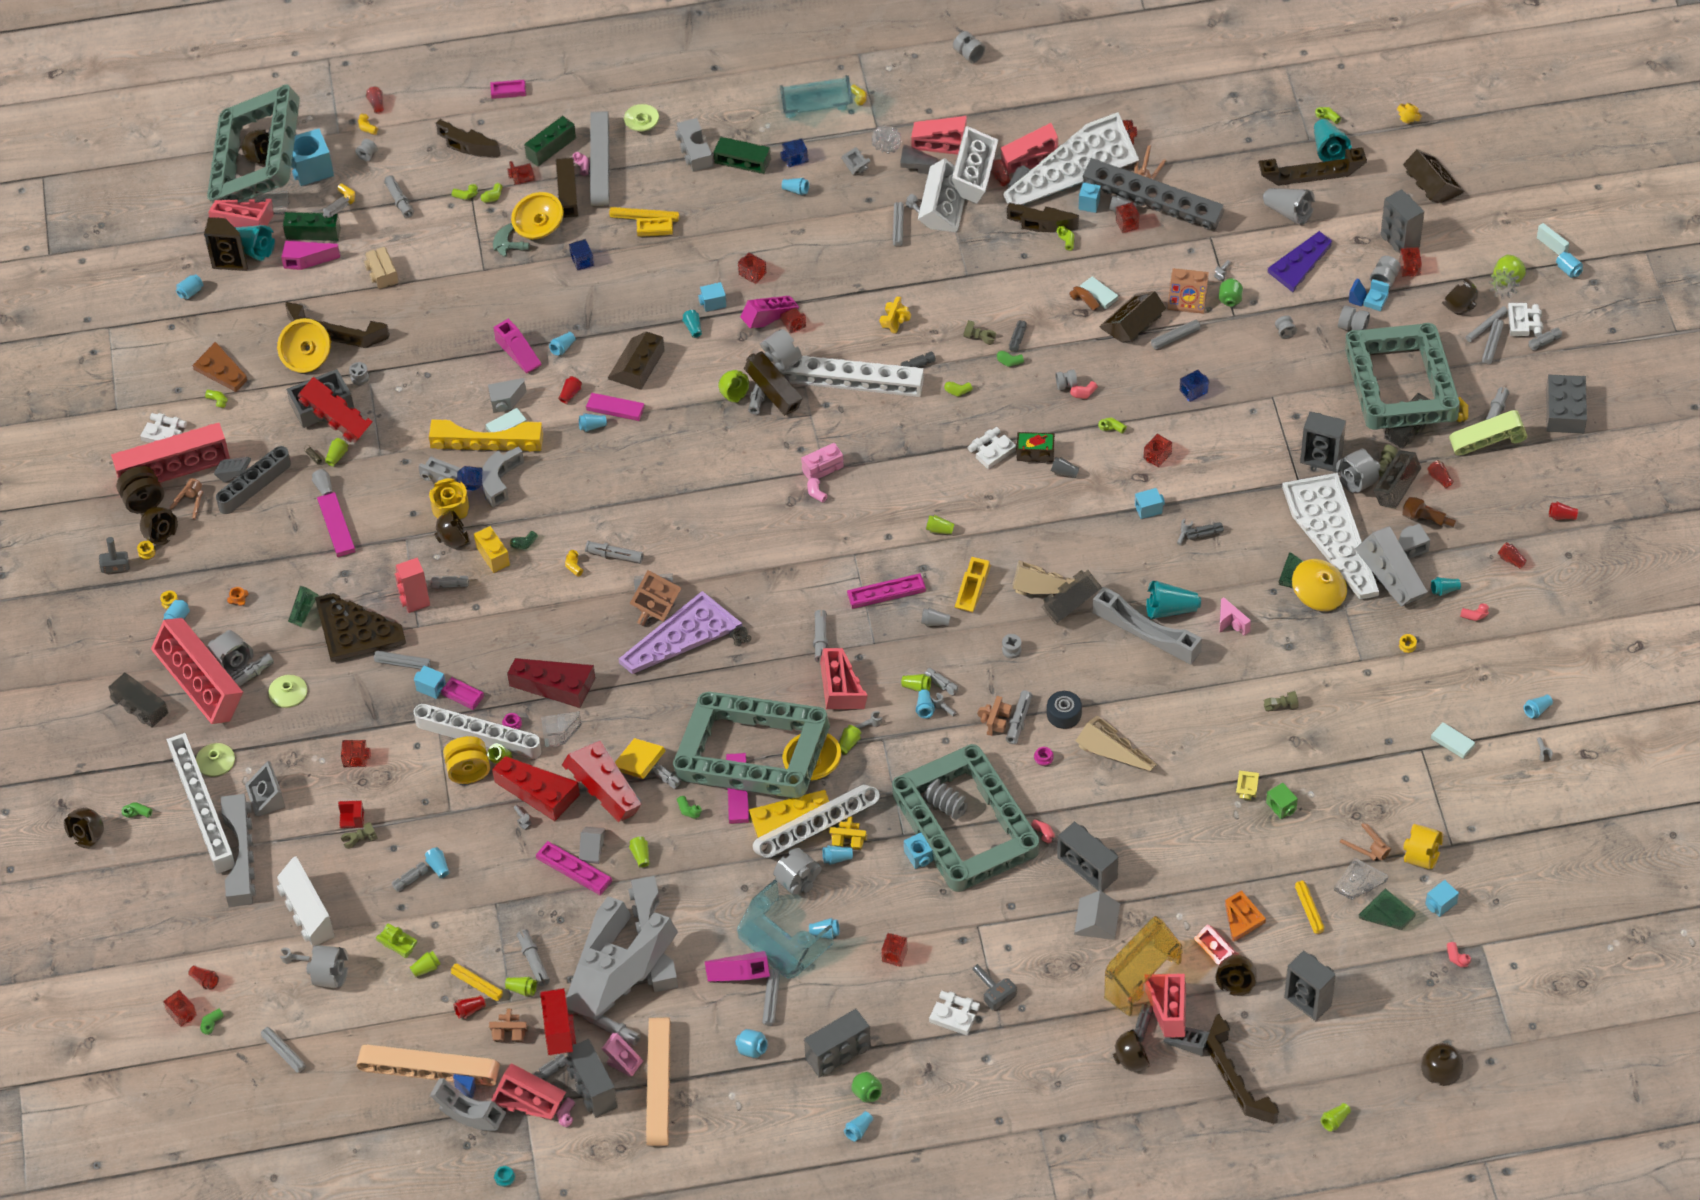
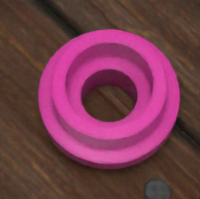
(512, 718)
(1043, 751)

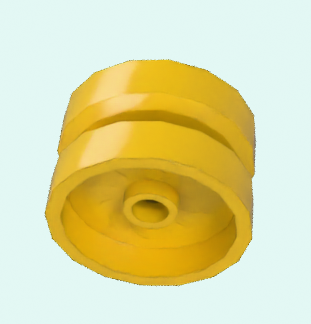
(466, 760)

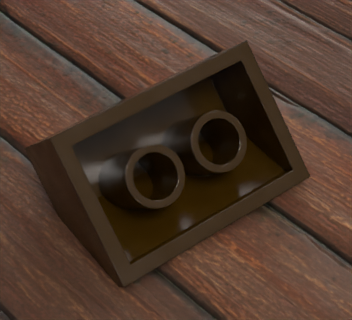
(1432, 177)
(224, 245)
(1134, 316)
(638, 360)

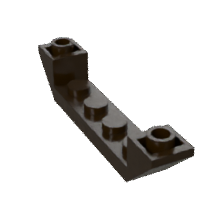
(1311, 172)
(375, 332)
(1261, 1109)

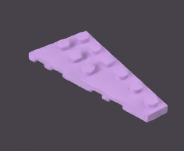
(686, 629)

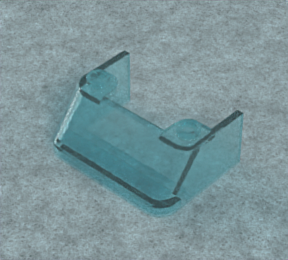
(815, 96)
(783, 952)

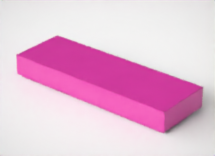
(615, 406)

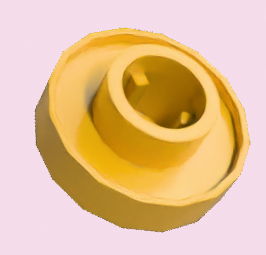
(1409, 113)

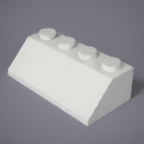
(974, 164)
(941, 202)
(305, 903)

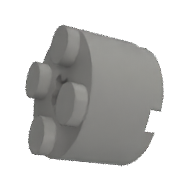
(781, 350)
(1358, 471)
(231, 652)
(797, 871)
(328, 966)

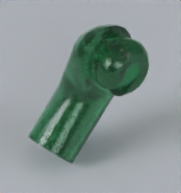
(523, 542)

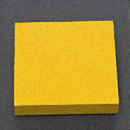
(639, 758)

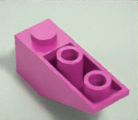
(308, 254)
(766, 310)
(516, 346)
(738, 967)

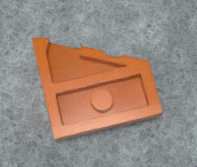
(1242, 915)

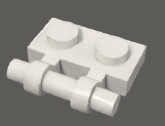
(1519, 321)
(157, 431)
(996, 451)
(953, 1018)

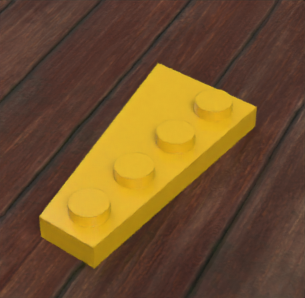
(777, 814)

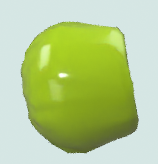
(1512, 263)
(733, 385)

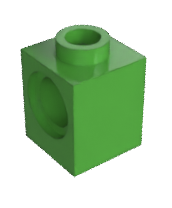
(1282, 801)

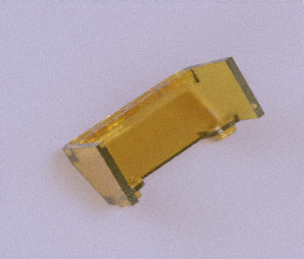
(1138, 962)

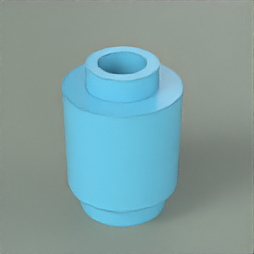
(1569, 264)
(189, 286)
(177, 609)

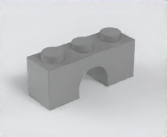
(697, 155)

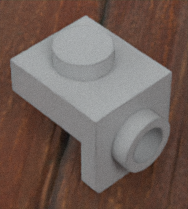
(855, 161)

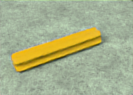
(1309, 907)
(476, 982)

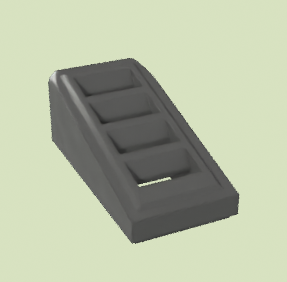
(231, 468)
(1191, 1046)

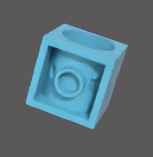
(311, 158)

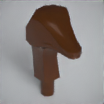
(1416, 508)

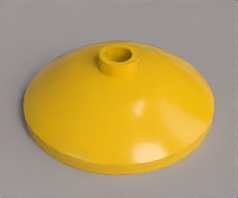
(532, 210)
(295, 339)
(1319, 585)
(828, 758)

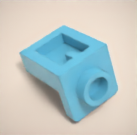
(1377, 295)

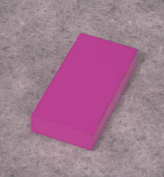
(508, 89)
(462, 693)

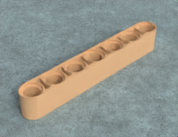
(426, 1064)
(658, 1082)

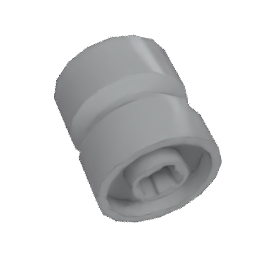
(969, 47)
(1386, 270)
(1351, 319)

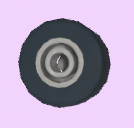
(1064, 709)

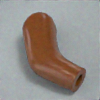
(1085, 295)

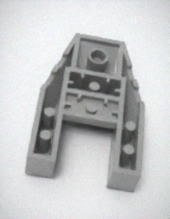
(610, 970)

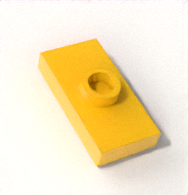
(655, 226)

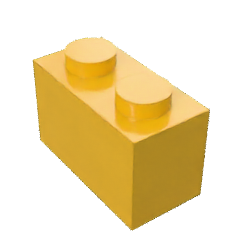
(491, 549)

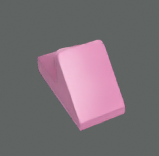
(1232, 616)
(621, 1055)

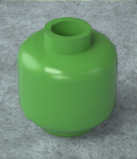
(1230, 292)
(866, 1087)

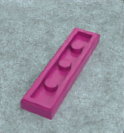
(336, 524)
(886, 591)
(737, 798)
(573, 868)

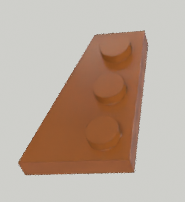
(220, 368)

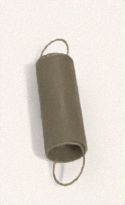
(315, 457)

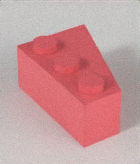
(939, 135)
(1030, 149)
(243, 213)
(412, 585)
(840, 684)
(1168, 1001)
(527, 1093)

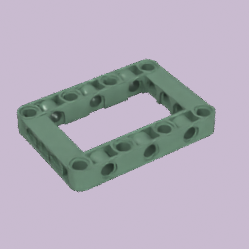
(284, 106)
(1378, 415)
(745, 776)
(946, 859)

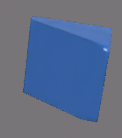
(1357, 293)
(465, 1085)

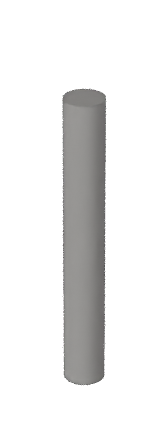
(1486, 324)

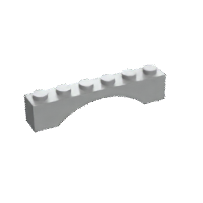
(1173, 641)
(239, 882)
(646, 899)

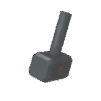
(113, 560)
(998, 993)

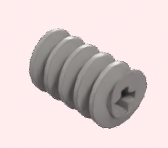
(945, 799)

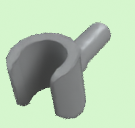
(911, 202)
(1220, 271)
(1184, 527)
(940, 704)
(872, 721)
(1544, 750)
(524, 820)
(290, 957)

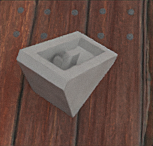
(591, 844)

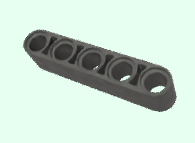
(253, 480)

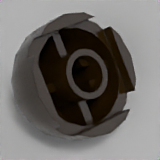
(256, 146)
(1462, 297)
(158, 525)
(450, 530)
(84, 826)
(1236, 974)
(1130, 1052)
(1442, 1064)

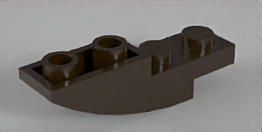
(469, 143)
(1042, 221)

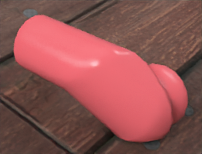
(1083, 392)
(1477, 614)
(1046, 829)
(1456, 958)

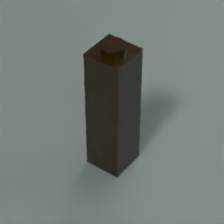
(567, 186)
(772, 383)

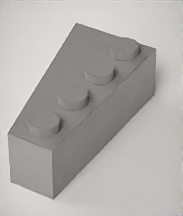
(1391, 566)

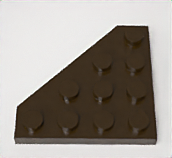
(358, 632)

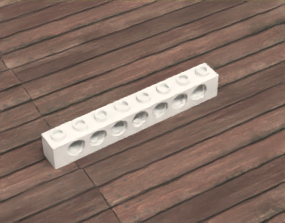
(856, 376)
(201, 803)

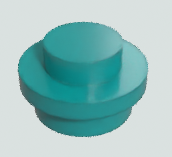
(504, 1176)

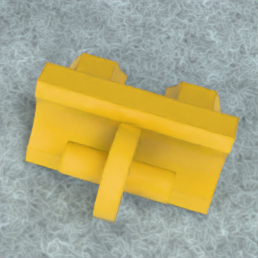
(896, 313)
(857, 836)

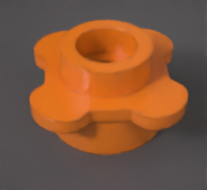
(237, 592)

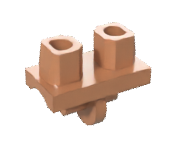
(998, 709)
(518, 1028)

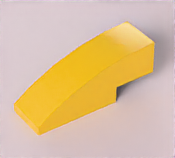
(972, 584)

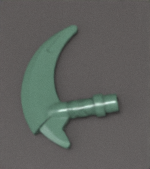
(501, 242)

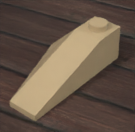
(1034, 580)
(1102, 739)

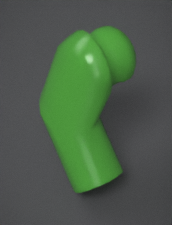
(1009, 360)
(135, 809)
(686, 810)
(209, 1020)

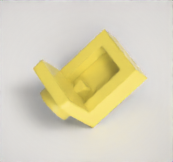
(1247, 784)

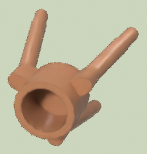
(1145, 172)
(191, 490)
(1379, 848)

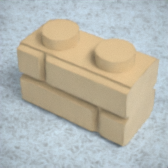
(381, 268)

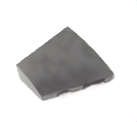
(917, 159)

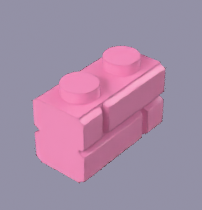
(822, 462)

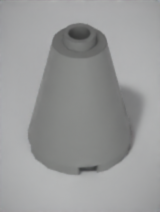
(1290, 203)

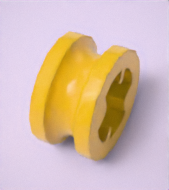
(146, 545)
(165, 597)
(1408, 637)

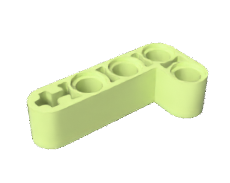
(1489, 432)

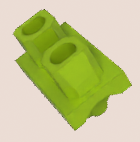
(397, 940)

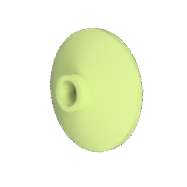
(641, 117)
(284, 696)
(217, 765)

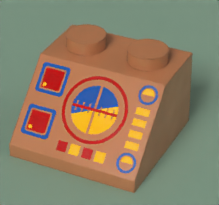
(1188, 290)

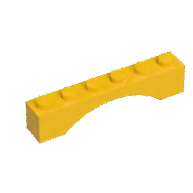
(448, 435)

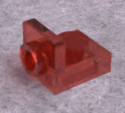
(521, 173)
(793, 320)

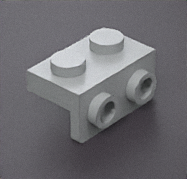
(437, 470)

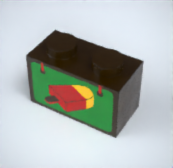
(1035, 447)

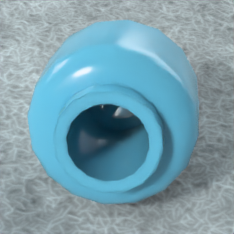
(751, 1043)

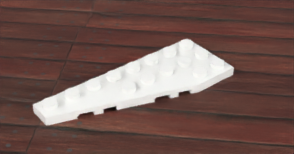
(1065, 166)
(1326, 518)

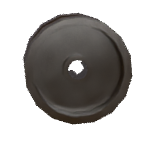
(140, 489)

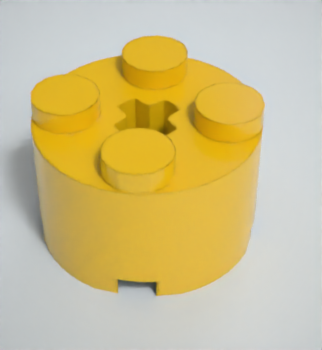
(449, 495)
(1423, 846)

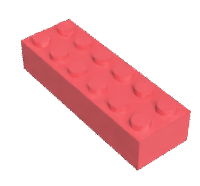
(176, 454)
(196, 670)

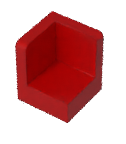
(351, 814)

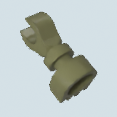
(977, 333)
(1388, 454)
(1273, 703)
(360, 834)

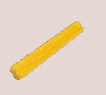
(632, 213)

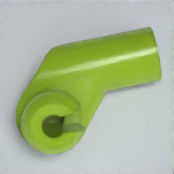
(1327, 113)
(467, 194)
(492, 195)
(1067, 236)
(956, 389)
(217, 395)
(1111, 424)

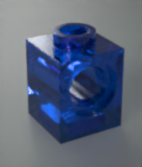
(794, 152)
(581, 254)
(1194, 385)
(470, 477)

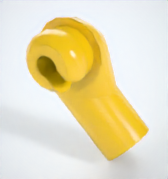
(860, 94)
(365, 126)
(347, 192)
(1463, 410)
(571, 563)

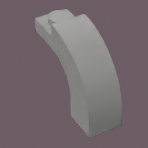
(493, 471)
(465, 1110)

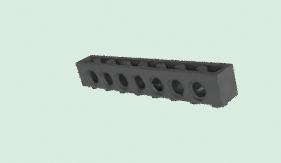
(1147, 186)

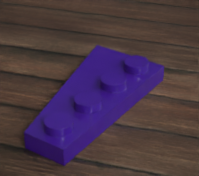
(1297, 263)

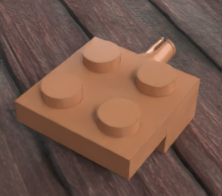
(654, 597)

